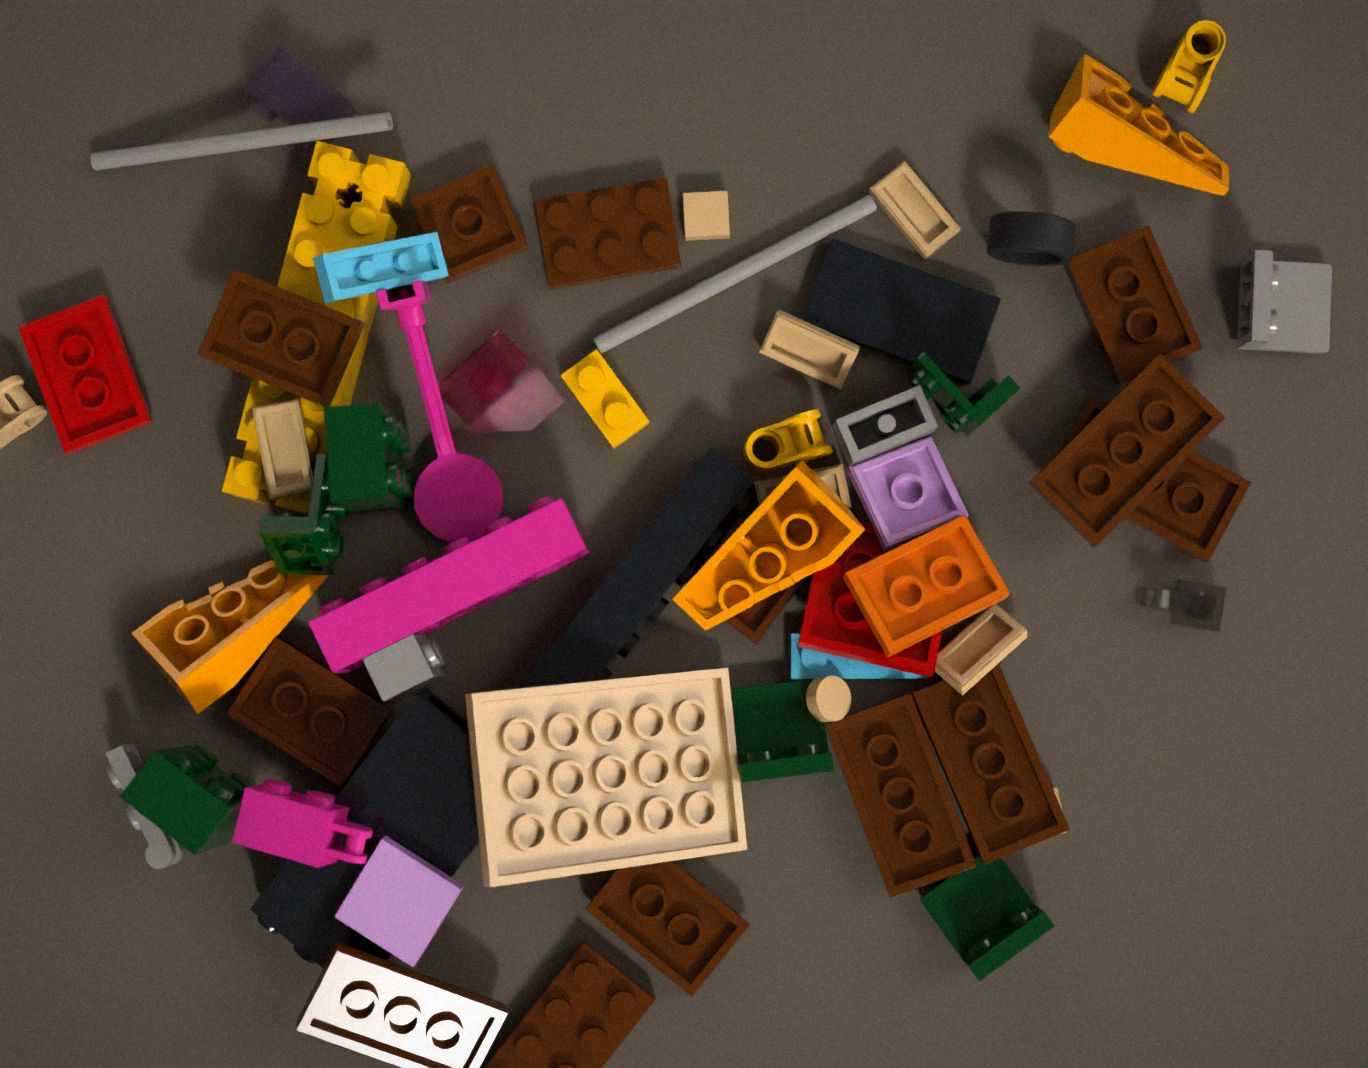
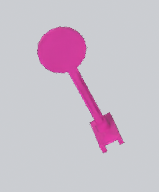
(456, 491)

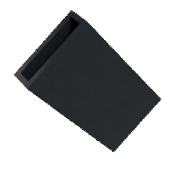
(408, 788)

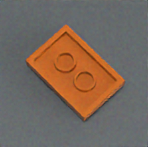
(926, 585)

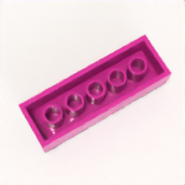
(450, 586)

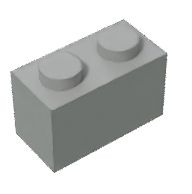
(884, 426)
(405, 666)

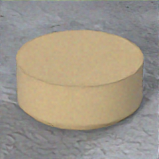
(828, 698)

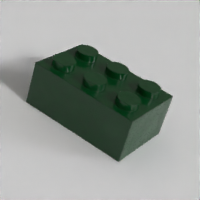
(367, 458)
(188, 797)

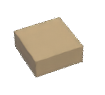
(706, 215)

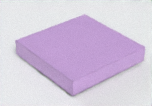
(906, 492)
(399, 901)

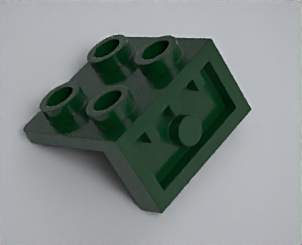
(958, 411)
(310, 542)
(778, 732)
(986, 915)

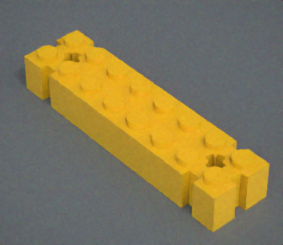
(323, 227)

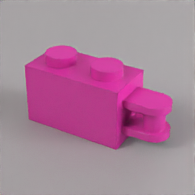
(298, 825)

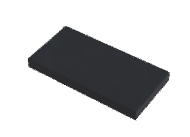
(901, 310)

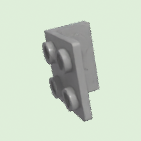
(1283, 305)

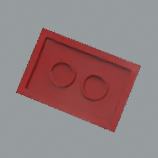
(85, 374)

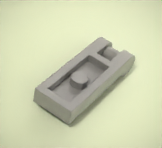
(122, 767)

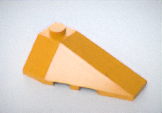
(1115, 130)
(783, 541)
(217, 638)

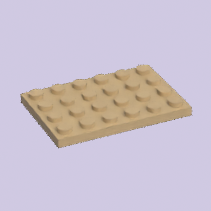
(604, 775)

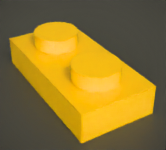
(605, 399)

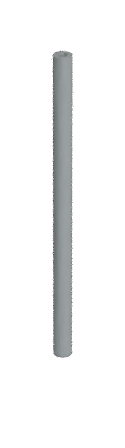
(242, 141)
(735, 274)

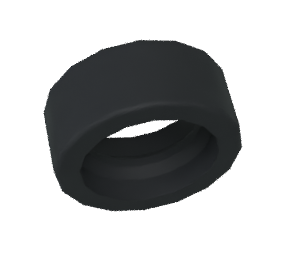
(1031, 238)

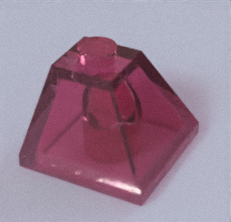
(499, 389)

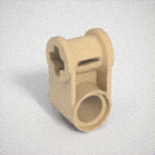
(16, 421)

